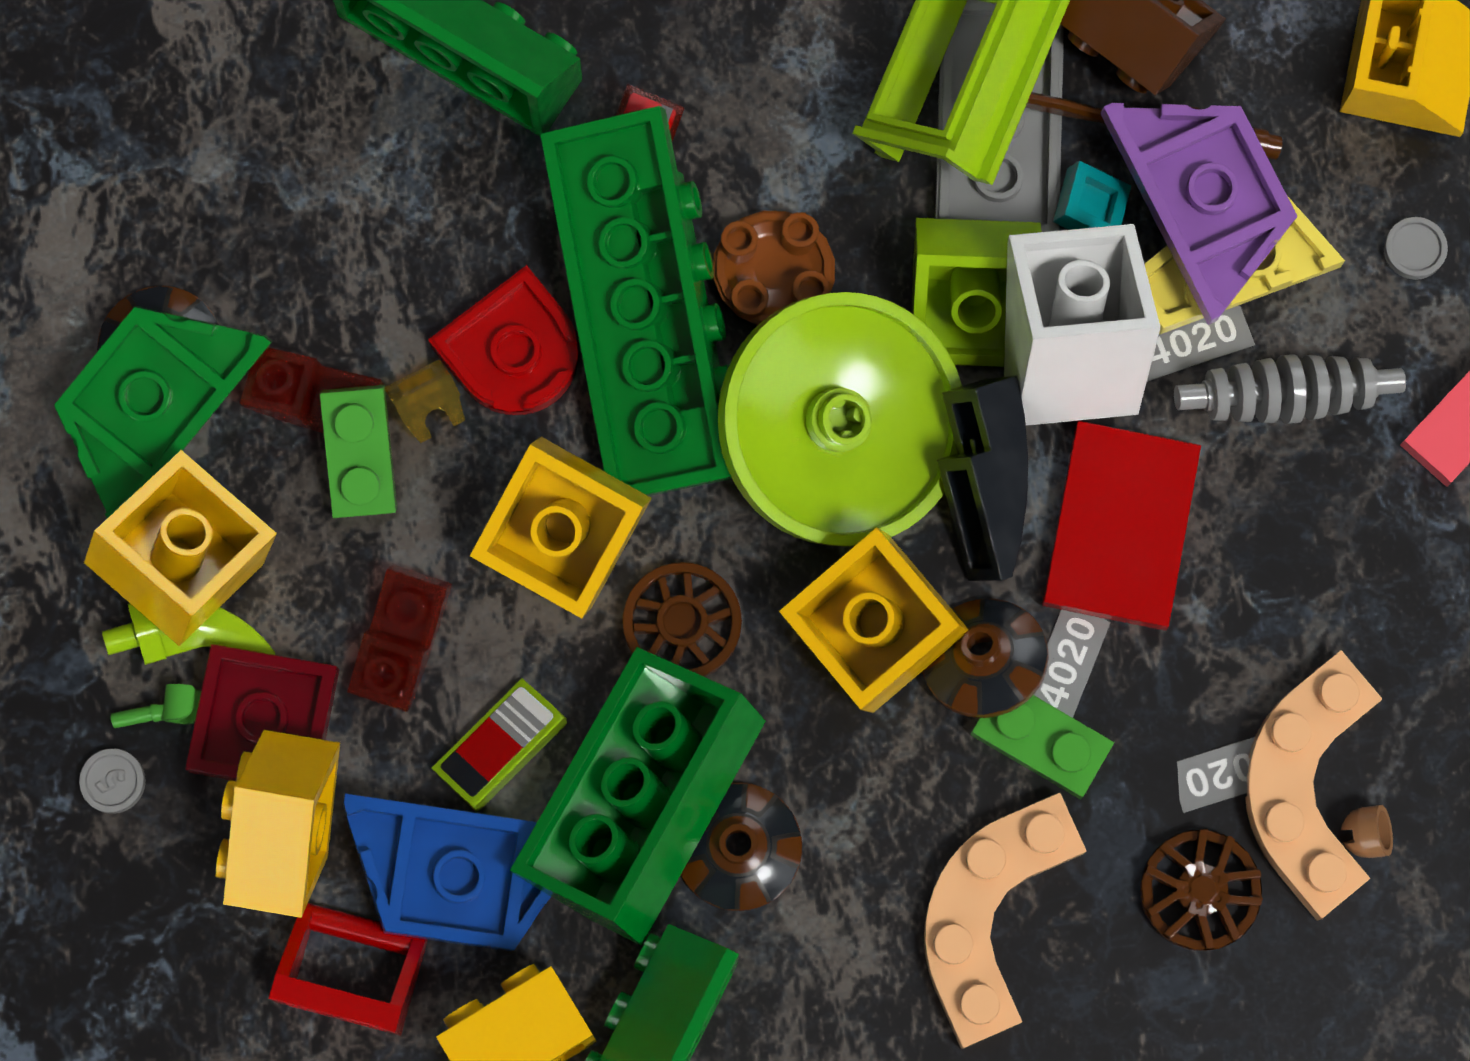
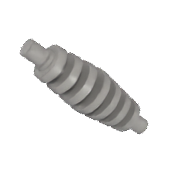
(1289, 389)

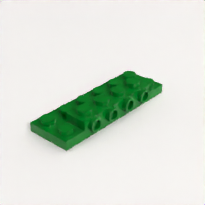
(640, 299)

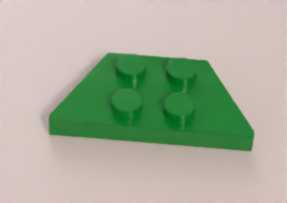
(151, 395)

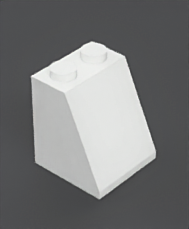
(1079, 323)

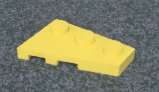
(1294, 259)

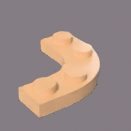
(1282, 786)
(964, 907)

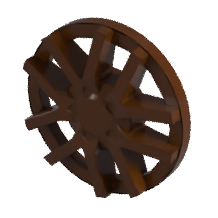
(683, 618)
(1201, 890)

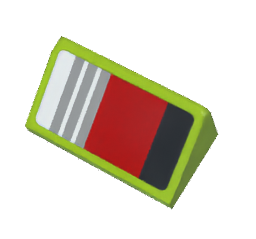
(499, 745)

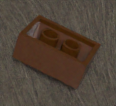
(1142, 37)

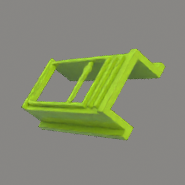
(990, 95)

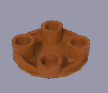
(771, 263)

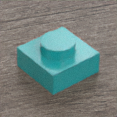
(1090, 198)

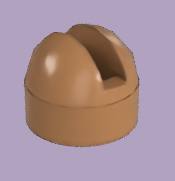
(1370, 831)

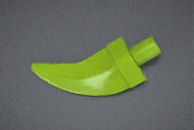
(219, 629)

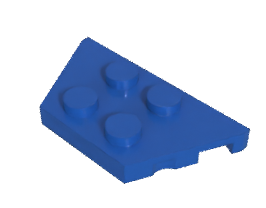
(444, 872)

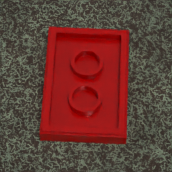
(1121, 525)

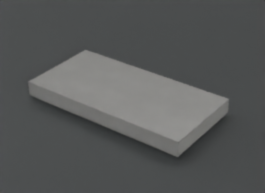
(1031, 170)

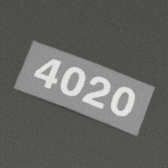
(1200, 343)
(1071, 659)
(1214, 775)

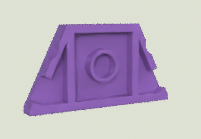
(1205, 191)

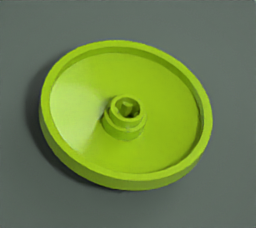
(838, 418)

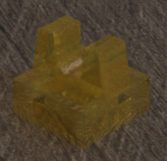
(421, 393)

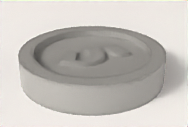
(1415, 248)
(112, 781)

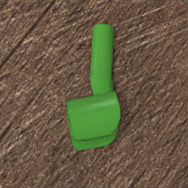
(179, 707)

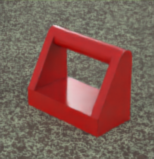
(337, 1003)

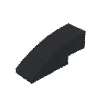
(987, 475)

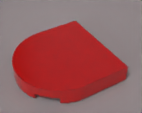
(512, 347)

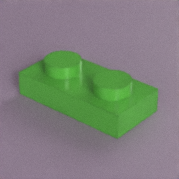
(358, 451)
(1047, 744)

